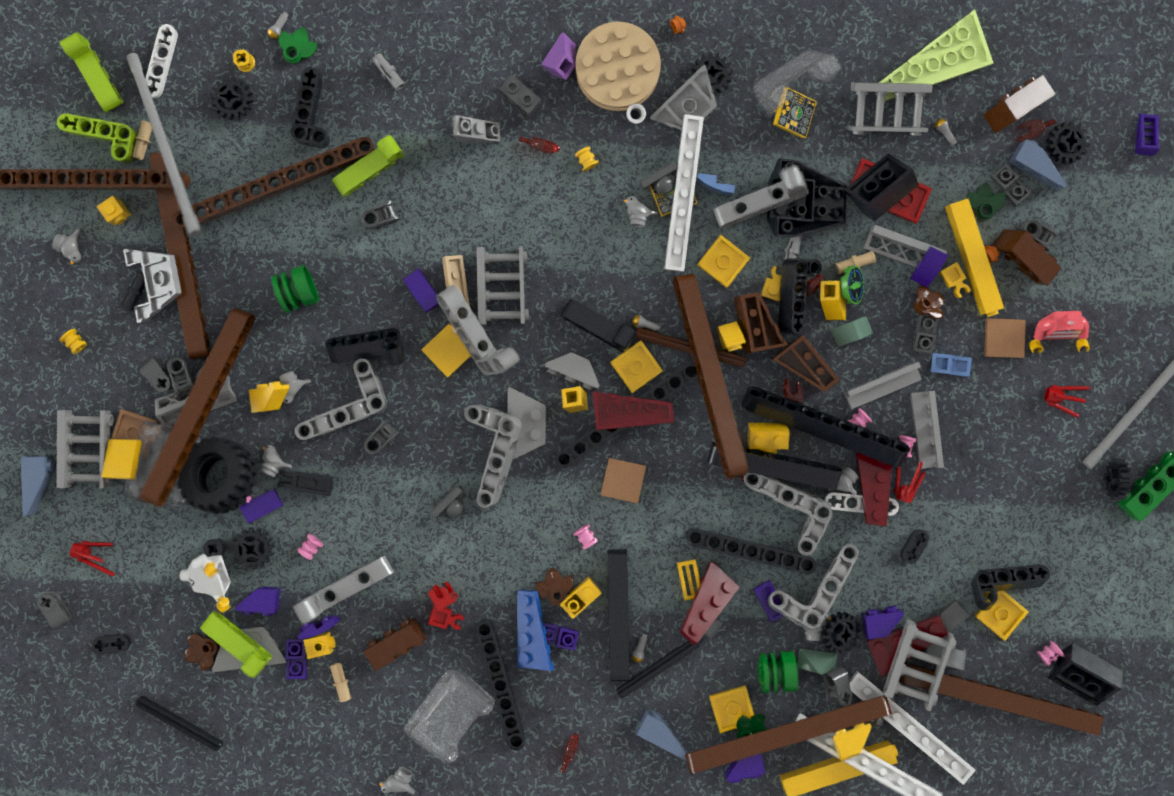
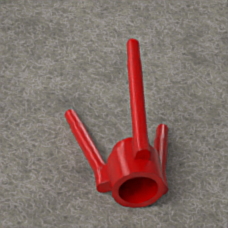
(1054, 395)
(906, 492)
(82, 553)

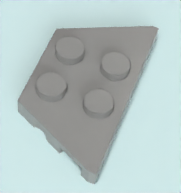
(692, 98)
(533, 420)
(226, 661)

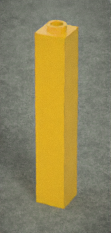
(974, 258)
(831, 771)

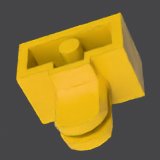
(768, 436)

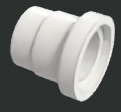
(640, 109)

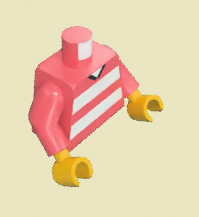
(1061, 326)

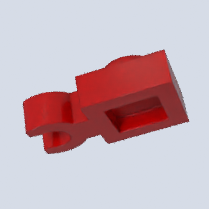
(443, 618)

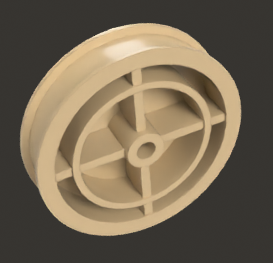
(617, 66)

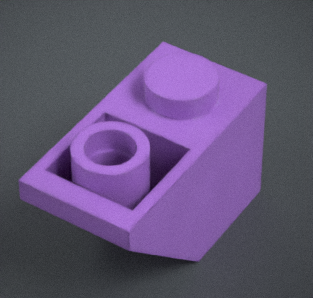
(561, 57)

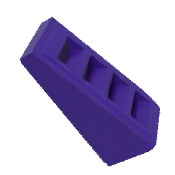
(1147, 147)

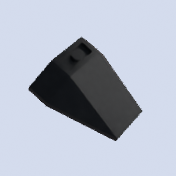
(818, 210)

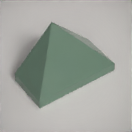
(816, 661)

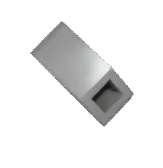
(475, 130)
(575, 369)

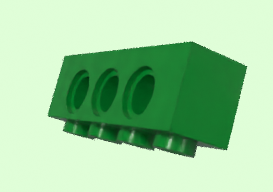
(1151, 497)

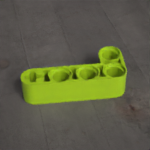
(79, 50)
(97, 131)
(368, 166)
(237, 643)

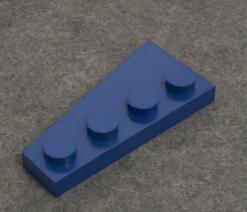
(531, 638)

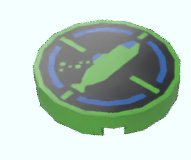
(852, 285)

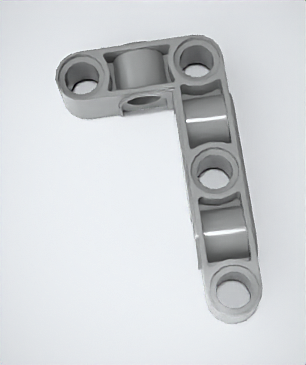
(763, 200)
(471, 333)
(356, 411)
(502, 447)
(802, 500)
(345, 587)
(822, 598)

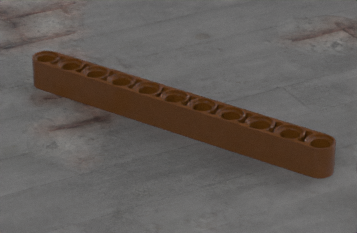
(281, 175)
(93, 179)
(179, 245)
(710, 376)
(197, 408)
(1010, 701)
(788, 734)

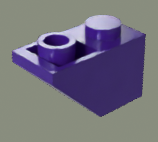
(262, 600)
(880, 623)
(745, 768)

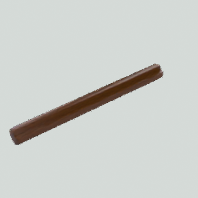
(683, 345)

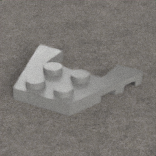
(160, 280)

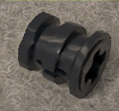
(209, 549)

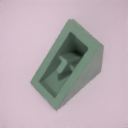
(851, 331)

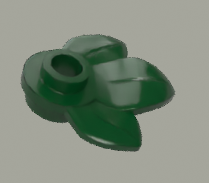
(986, 199)
(750, 725)

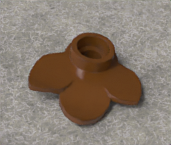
(929, 302)
(554, 584)
(198, 651)

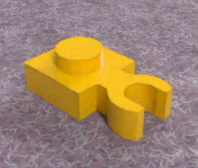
(953, 277)
(772, 286)

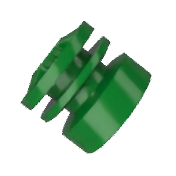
(299, 287)
(777, 672)

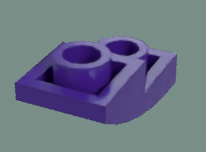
(929, 266)
(421, 290)
(310, 630)
(561, 636)
(296, 659)

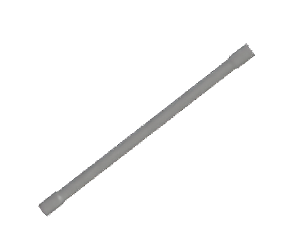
(189, 217)
(1097, 453)

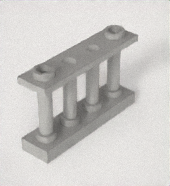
(899, 91)
(485, 277)
(66, 439)
(905, 650)

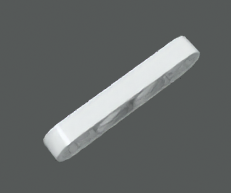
(164, 62)
(859, 505)

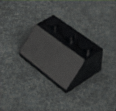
(882, 187)
(1086, 675)

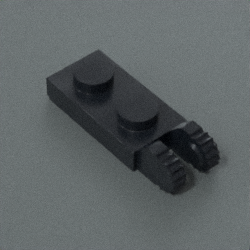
(308, 482)

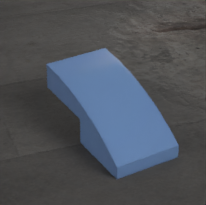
(709, 182)
(951, 364)

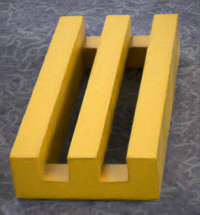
(686, 563)

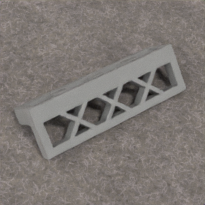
(901, 241)
(883, 385)
(170, 413)
(927, 429)

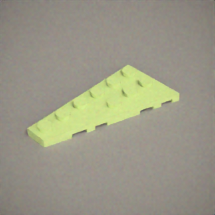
(947, 57)

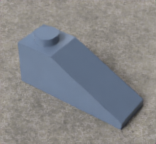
(1036, 162)
(35, 475)
(656, 731)

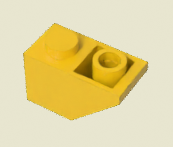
(832, 300)
(730, 336)
(267, 398)
(580, 597)
(850, 743)

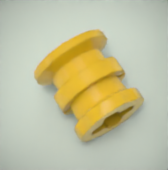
(243, 66)
(586, 159)
(73, 341)

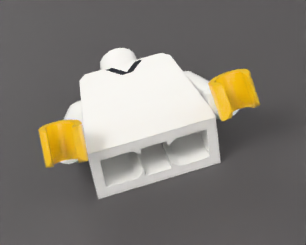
(209, 577)

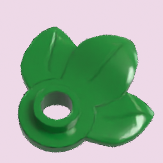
(296, 42)

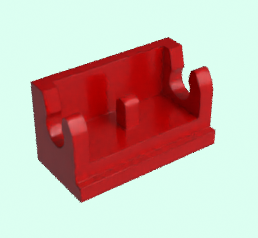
(443, 597)

